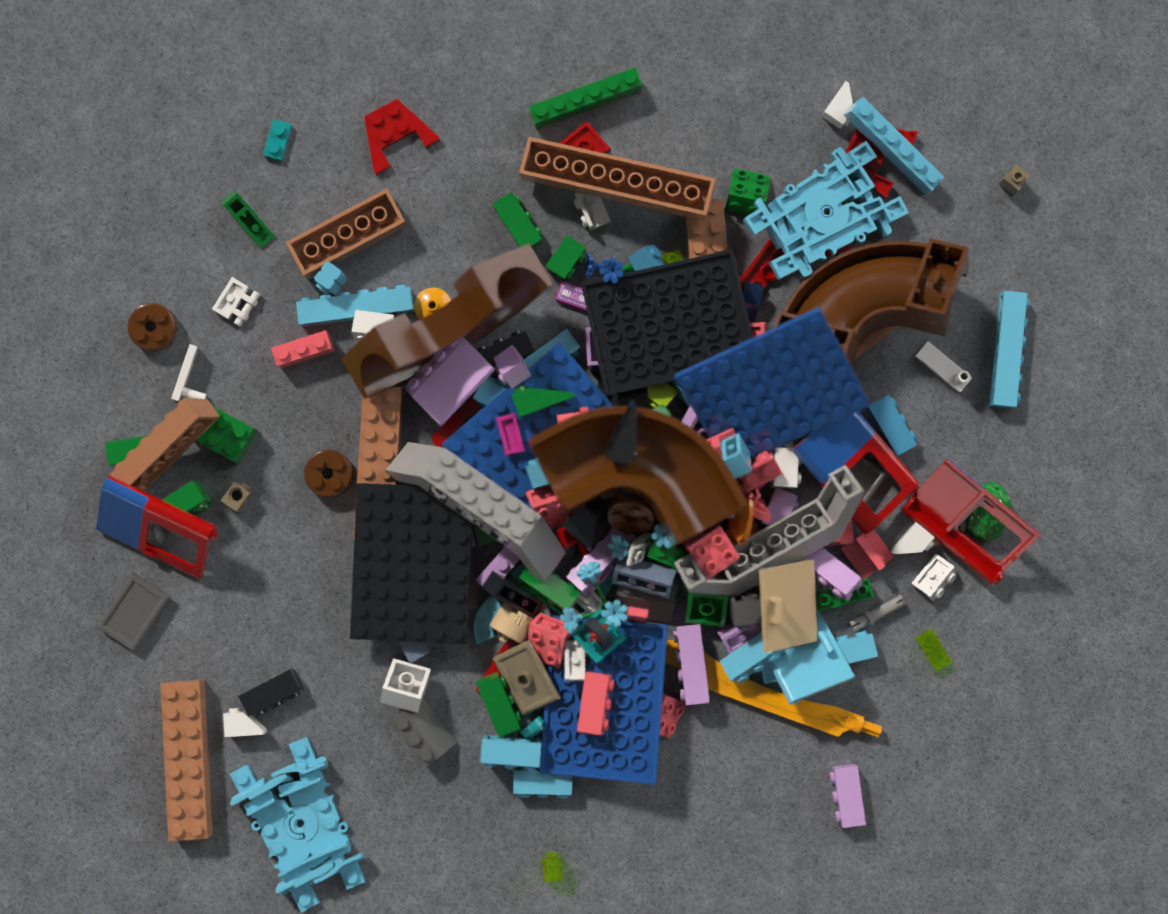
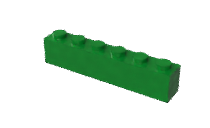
(585, 98)

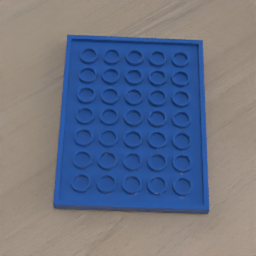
(775, 385)
(479, 438)
(633, 735)

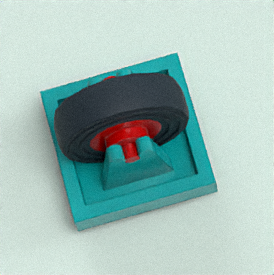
(597, 637)

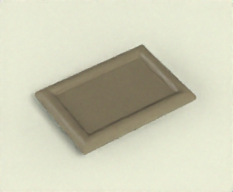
(526, 677)

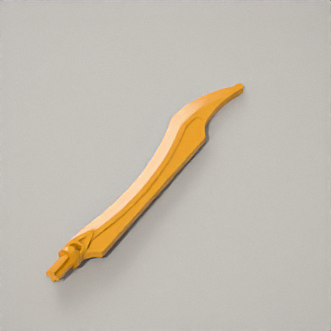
(816, 715)

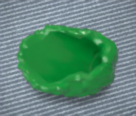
(982, 522)

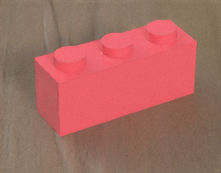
(303, 349)
(595, 703)

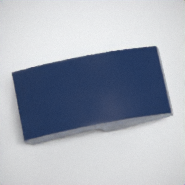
(752, 296)

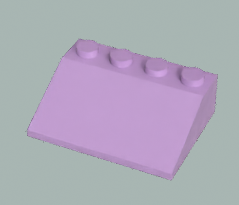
(449, 379)

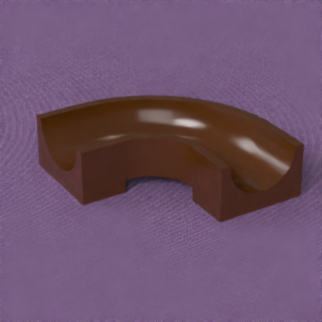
(882, 288)
(486, 300)
(671, 471)

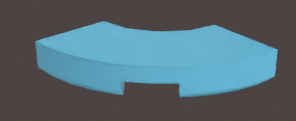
(484, 617)

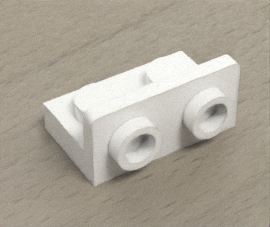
(592, 209)
(935, 577)

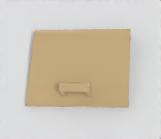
(788, 605)

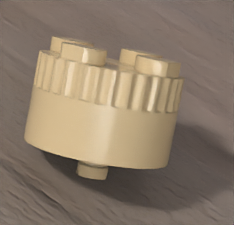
(511, 623)

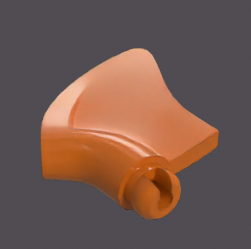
(741, 525)

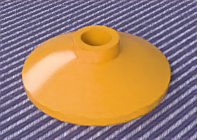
(427, 296)

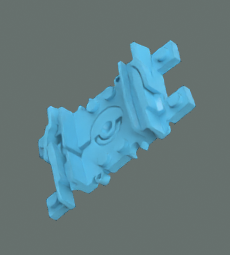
(799, 216)
(289, 842)

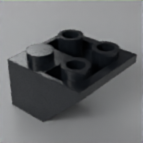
(588, 523)

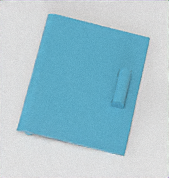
(811, 666)

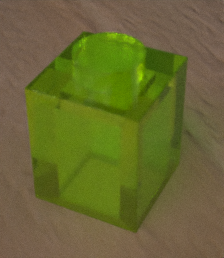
(552, 867)

